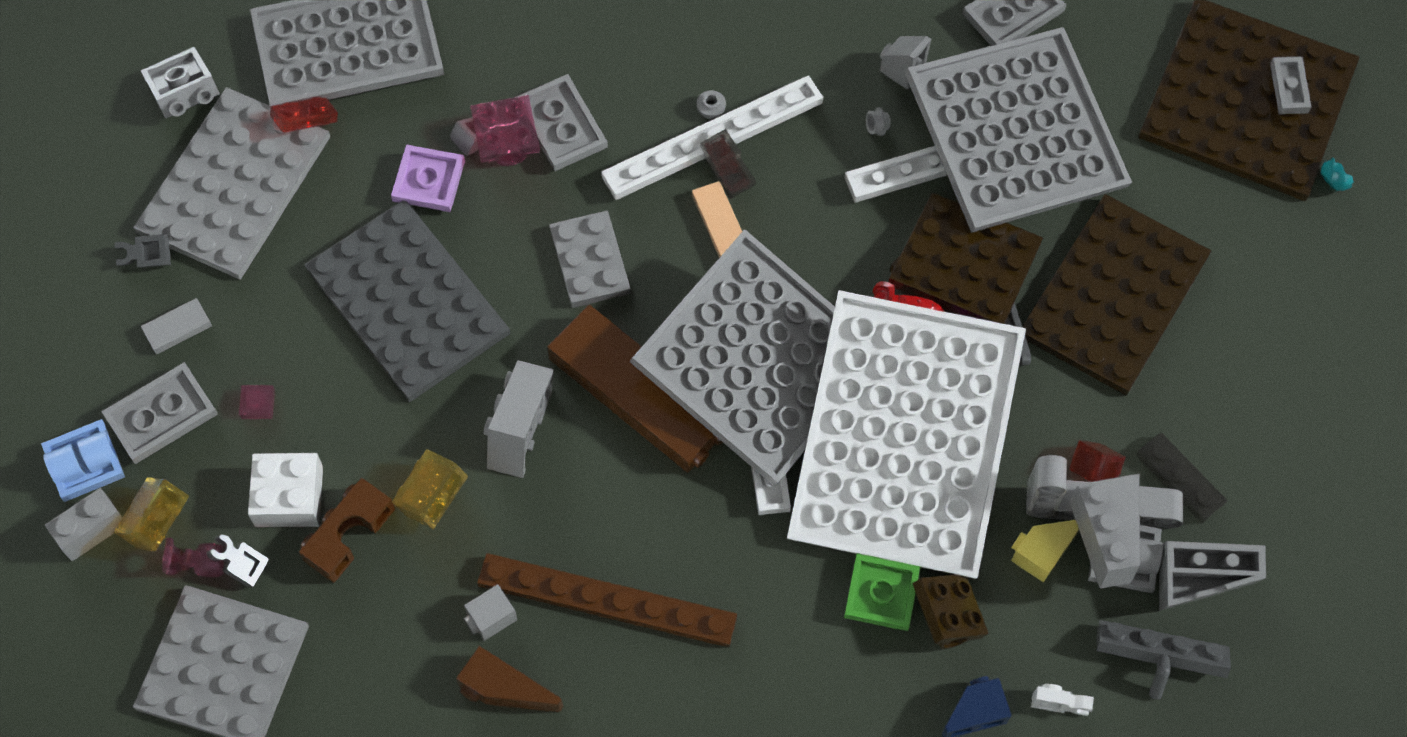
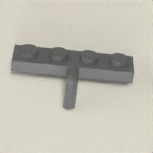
(1164, 650)

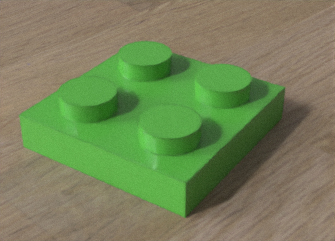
(882, 592)

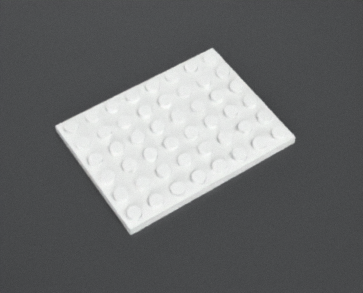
(907, 434)

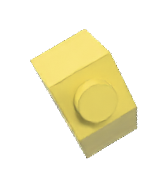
(1043, 547)

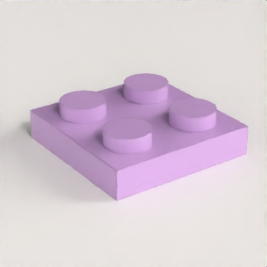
(428, 178)

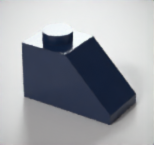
(979, 708)

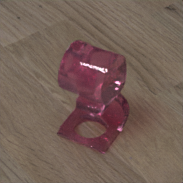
(177, 561)

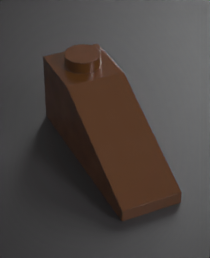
(500, 684)

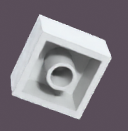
(285, 490)

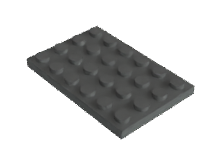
(407, 300)

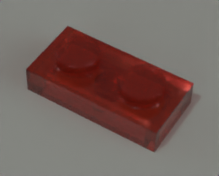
(303, 114)

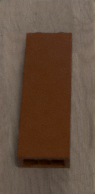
(598, 359)

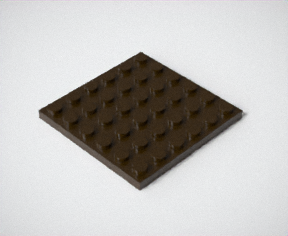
(1223, 104)

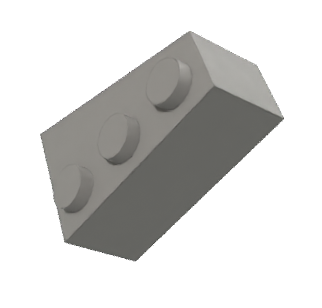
(516, 417)
(1110, 527)
(1206, 569)

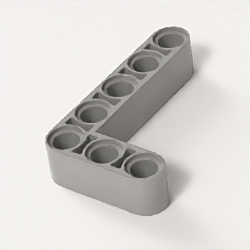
(1051, 495)

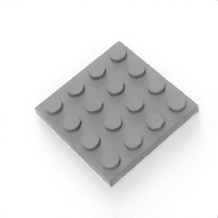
(221, 665)

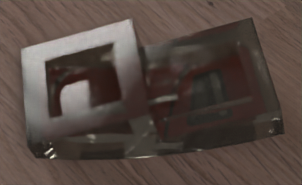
(727, 164)

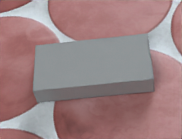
(176, 326)

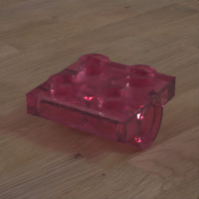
(505, 130)

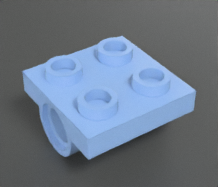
(82, 460)

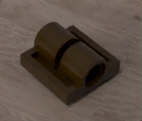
(950, 610)

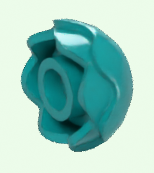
(1335, 175)

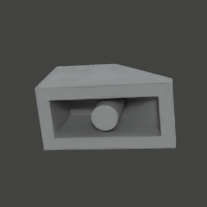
(902, 54)

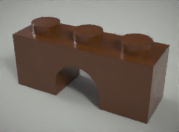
(360, 506)

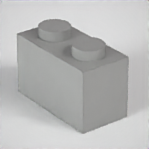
(84, 524)

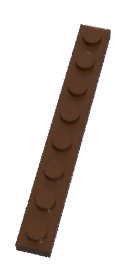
(608, 600)

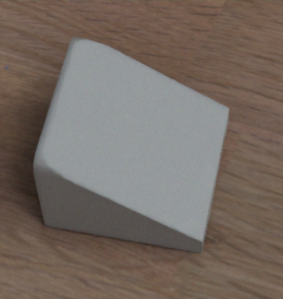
(465, 136)

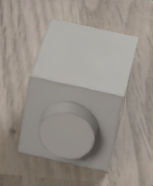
(489, 613)

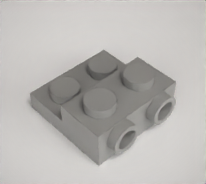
(180, 83)

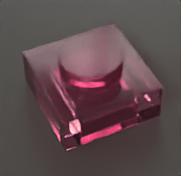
(256, 402)

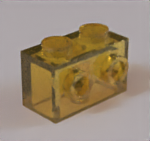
(429, 489)
(151, 514)

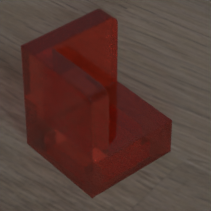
(1096, 461)

